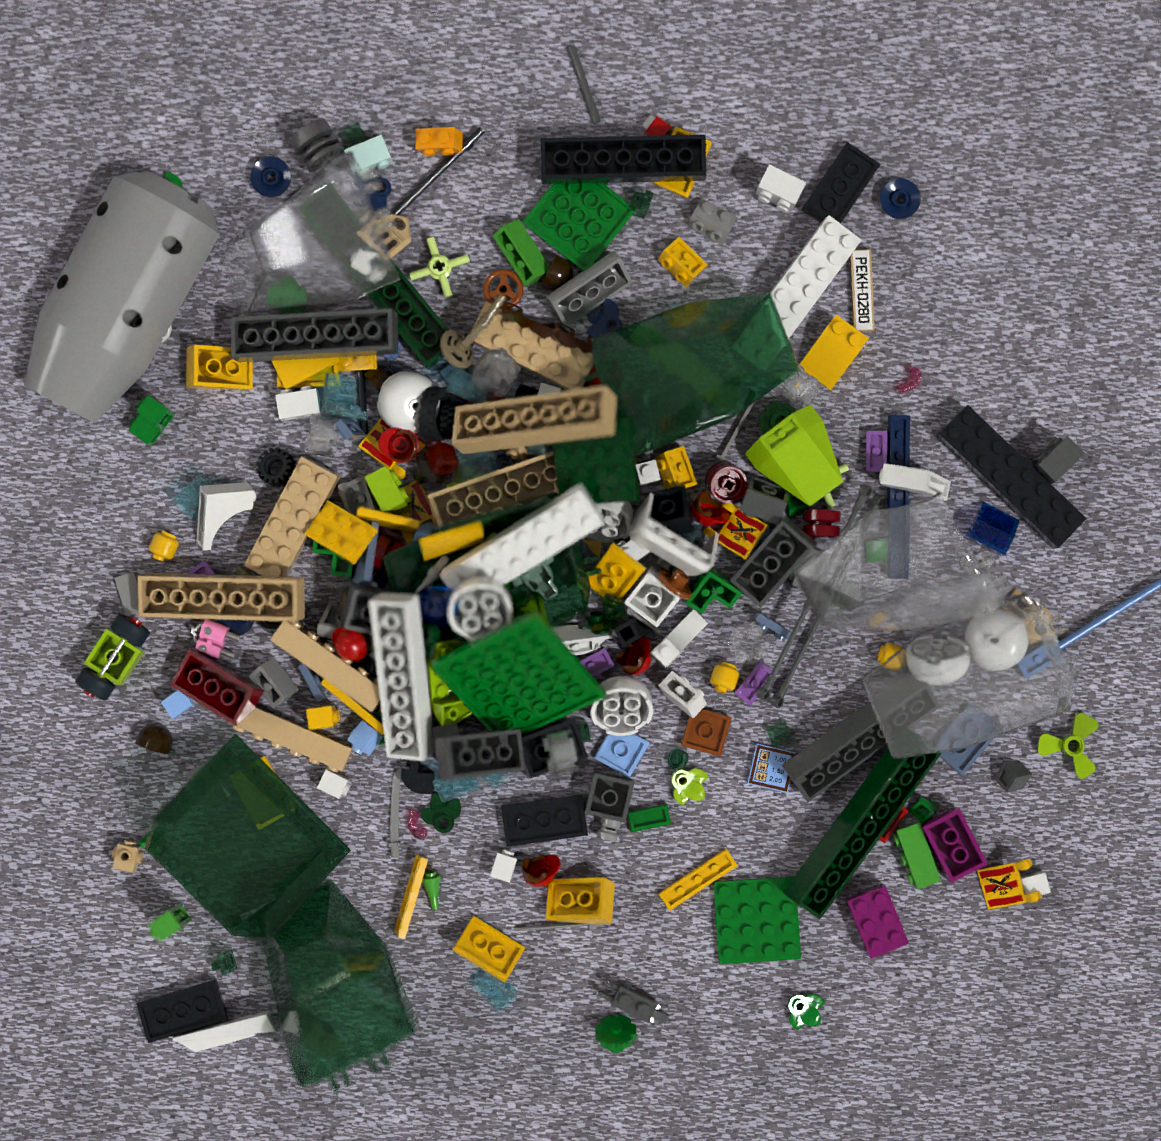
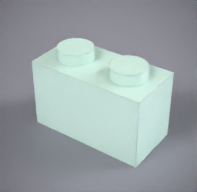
(371, 154)

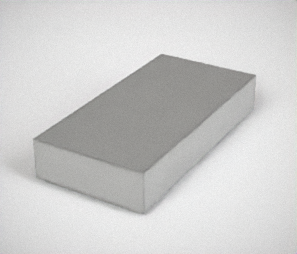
(128, 592)

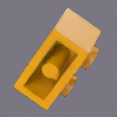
(439, 141)

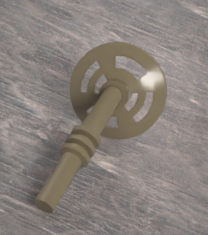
(465, 343)

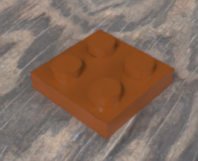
(706, 732)

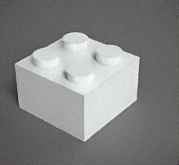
(779, 189)
(651, 598)

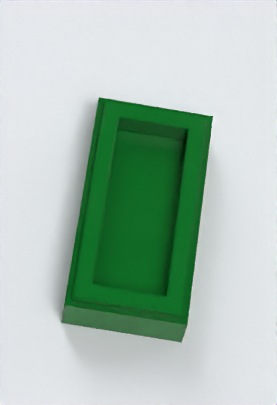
(649, 818)

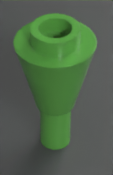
(431, 882)

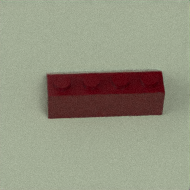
(216, 687)

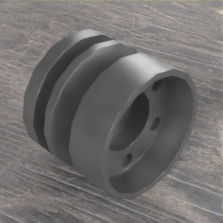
(316, 144)

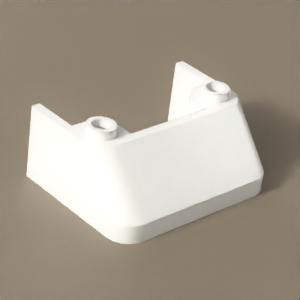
(670, 545)

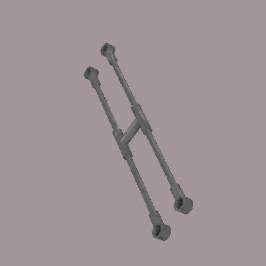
(764, 692)

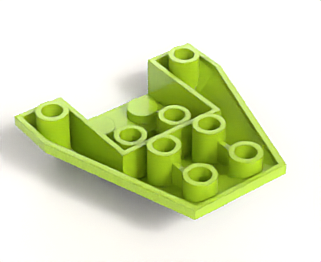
(798, 456)
(443, 701)

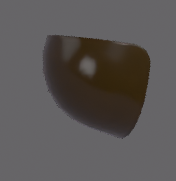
(558, 274)
(379, 375)
(155, 738)

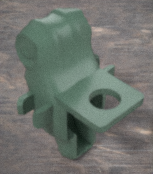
(539, 580)

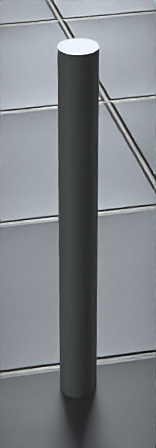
(584, 84)

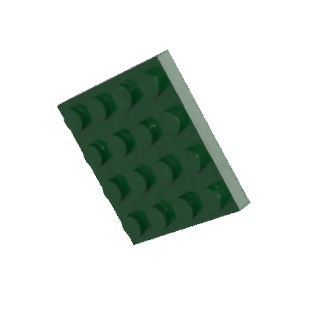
(601, 464)

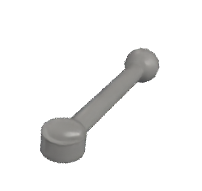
(658, 631)

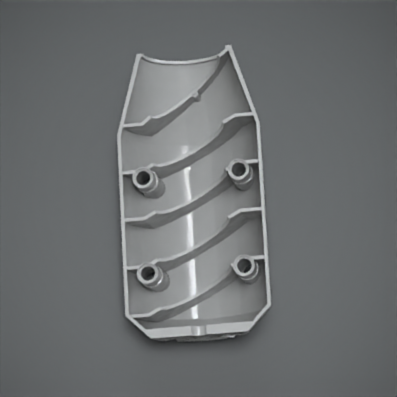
(119, 292)

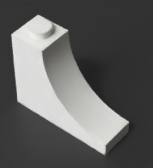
(914, 480)
(217, 505)
(678, 638)

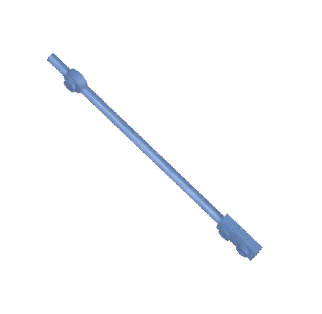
(1110, 614)

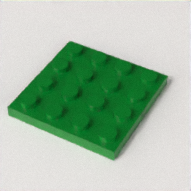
(579, 220)
(756, 921)

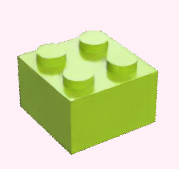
(387, 492)

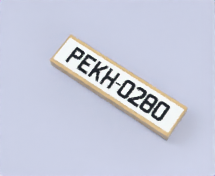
(862, 290)

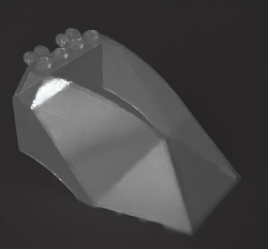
(313, 248)
(866, 571)
(973, 680)

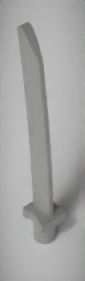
(721, 458)
(394, 817)
(553, 926)

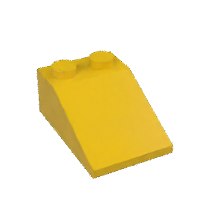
(833, 352)
(215, 369)
(580, 900)

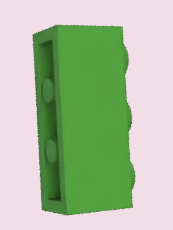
(521, 252)
(916, 855)
(169, 922)

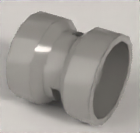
(607, 833)

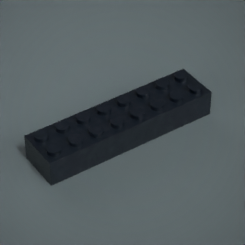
(623, 159)
(1011, 477)

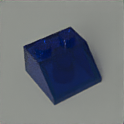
(993, 529)
(435, 605)

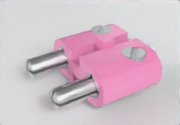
(213, 639)

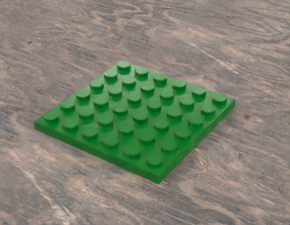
(518, 677)

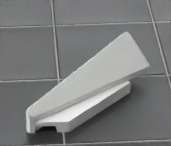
(580, 640)
(226, 1032)

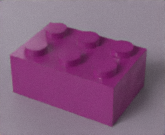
(953, 844)
(876, 921)

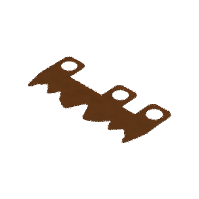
(564, 339)

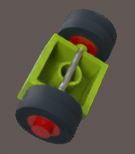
(113, 657)

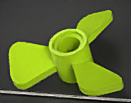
(1082, 727)

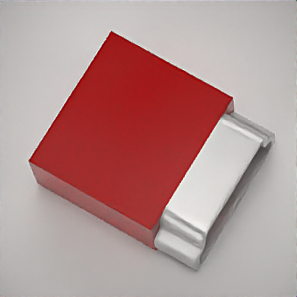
(655, 126)

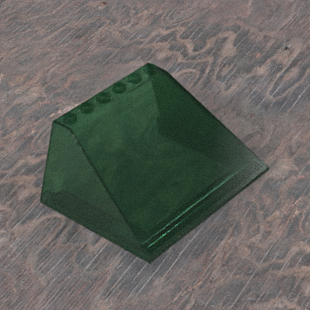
(243, 843)

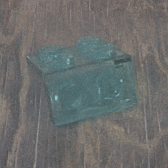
(341, 397)

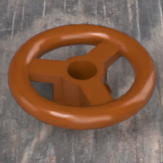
(503, 283)
(676, 583)

